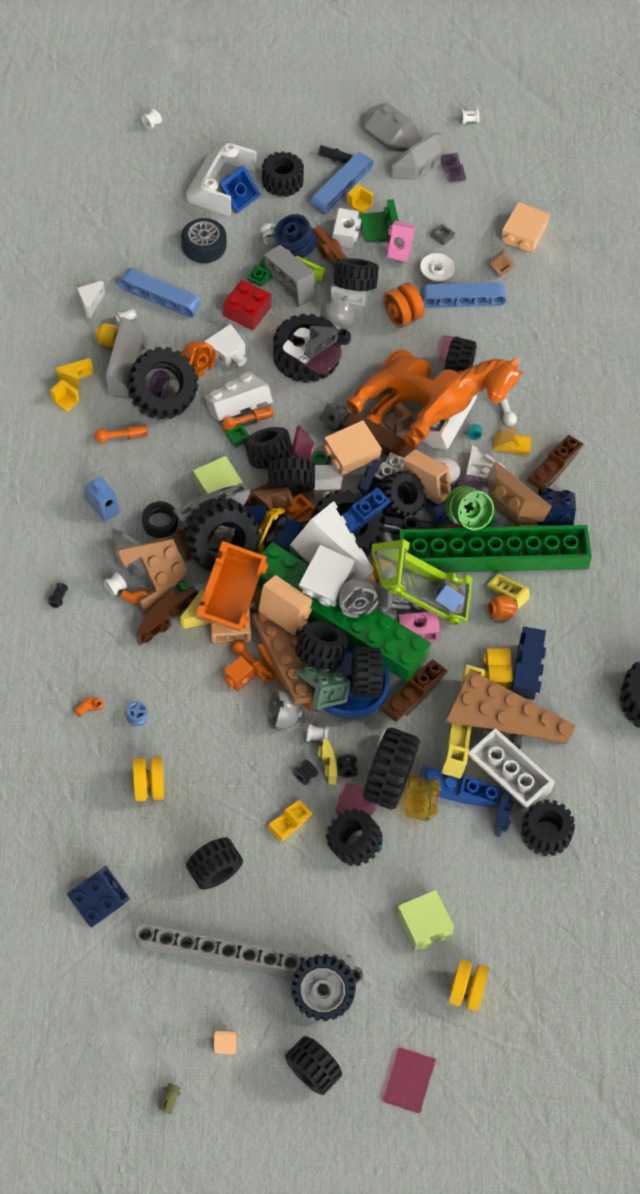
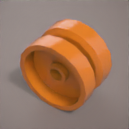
(403, 304)

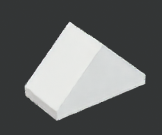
(90, 296)

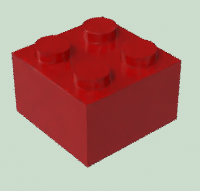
(247, 305)

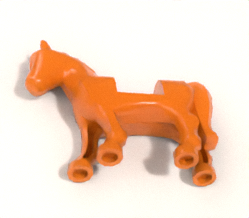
(440, 397)

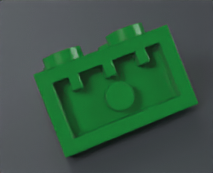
(377, 224)

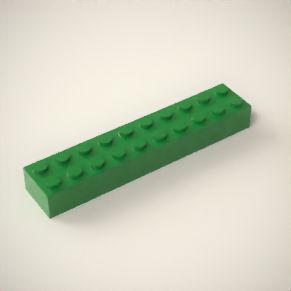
(501, 548)
(400, 647)

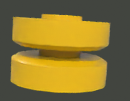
(148, 778)
(469, 985)

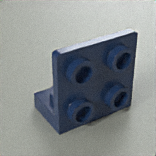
(98, 896)

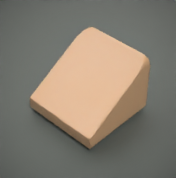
(225, 1042)

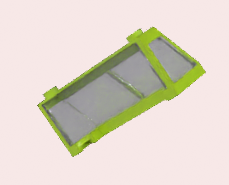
(417, 580)

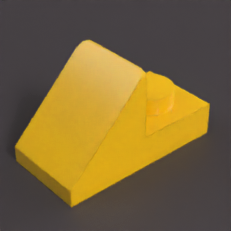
(74, 371)
(510, 442)

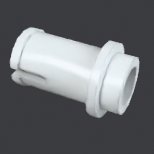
(130, 315)

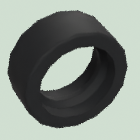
(159, 507)

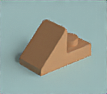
(274, 498)

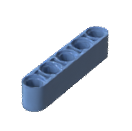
(342, 182)
(160, 292)
(463, 295)

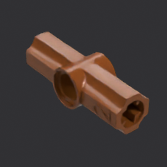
(328, 247)

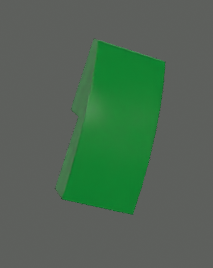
(260, 274)

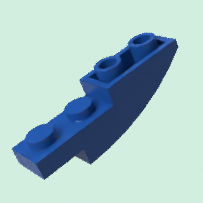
(365, 510)
(464, 790)

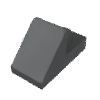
(320, 340)

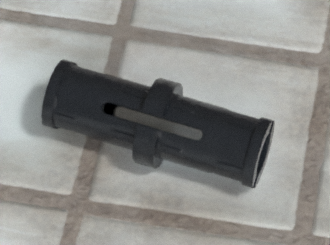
(334, 154)

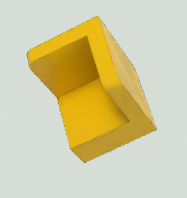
(360, 199)
(64, 395)

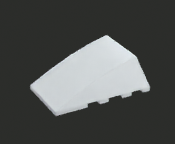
(331, 532)

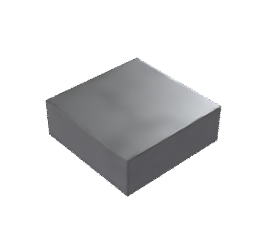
(442, 234)

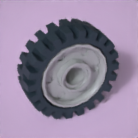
(320, 1003)

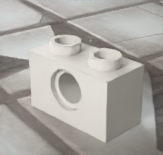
(346, 226)

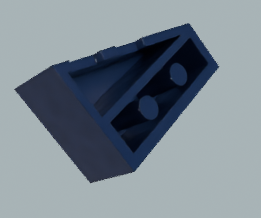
(528, 662)

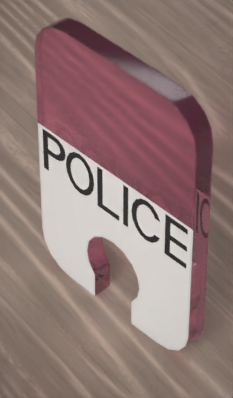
(320, 363)

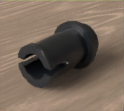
(56, 598)

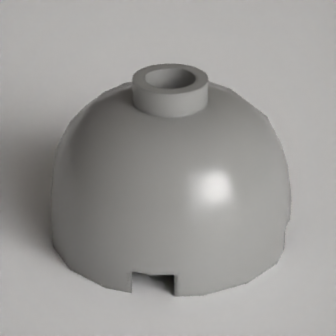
(338, 313)
(357, 597)
(283, 710)

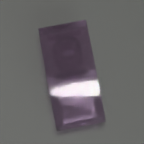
(453, 168)

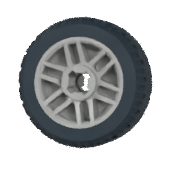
(204, 240)

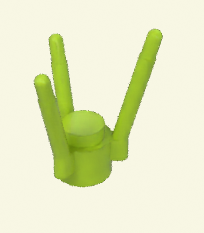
(318, 270)

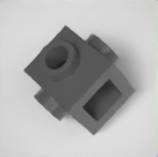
(334, 416)

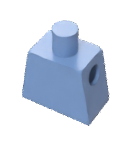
(97, 494)

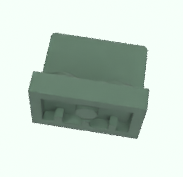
(329, 686)

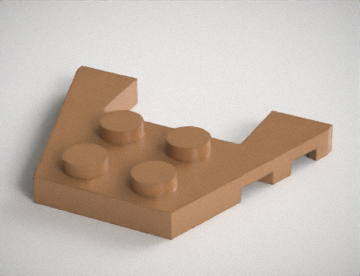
(161, 564)

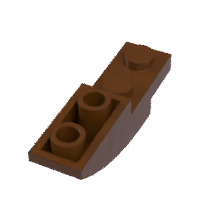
(556, 463)
(160, 615)
(415, 691)

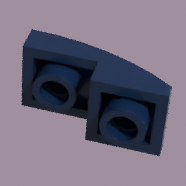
(502, 818)

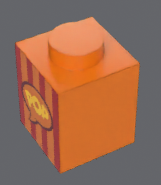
(238, 674)

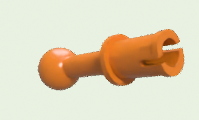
(229, 423)
(102, 435)
(240, 648)

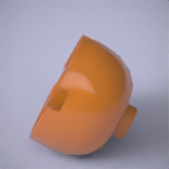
(200, 355)

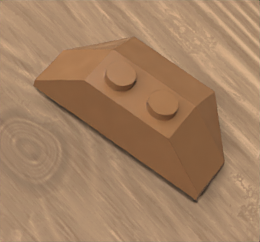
(514, 498)

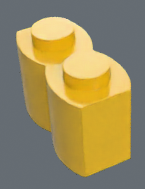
(498, 666)

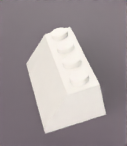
(445, 430)
(512, 769)

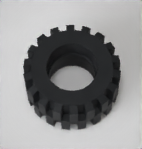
(282, 173)
(356, 274)
(460, 354)
(268, 446)
(292, 473)
(411, 490)
(321, 645)
(367, 672)
(551, 813)
(344, 827)
(214, 863)
(313, 1065)

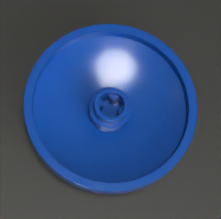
(357, 706)

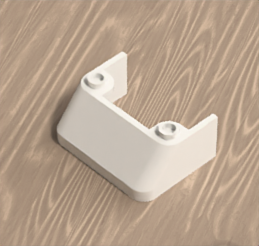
(204, 187)

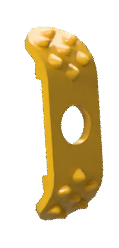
(270, 515)

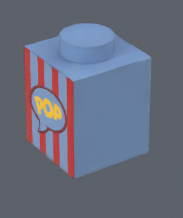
(449, 594)

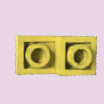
(329, 761)

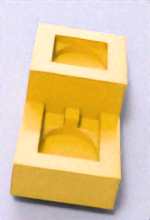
(289, 821)

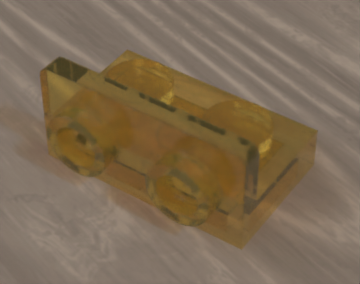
(422, 798)

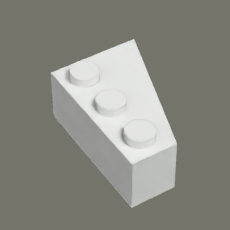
(237, 395)

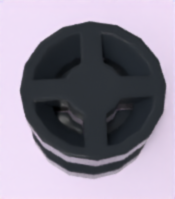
(347, 766)
(305, 772)

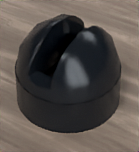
(348, 337)

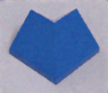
(240, 187)

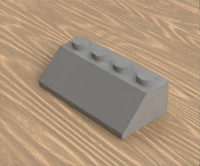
(126, 350)

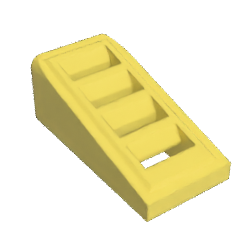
(520, 593)

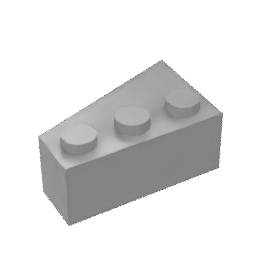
(292, 273)

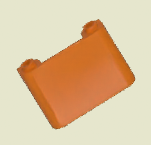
(231, 587)

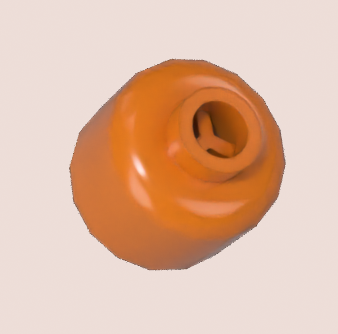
(501, 608)

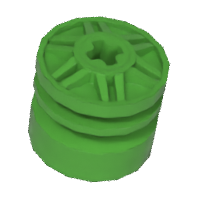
(478, 507)

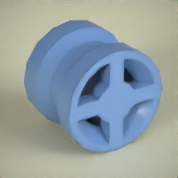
(135, 709)

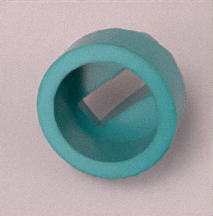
(475, 431)

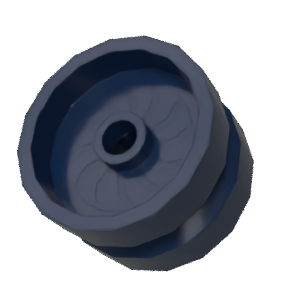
(296, 235)

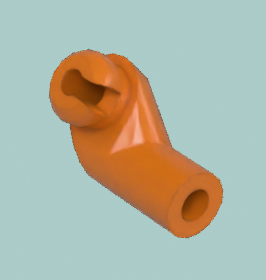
(132, 597)
(89, 703)

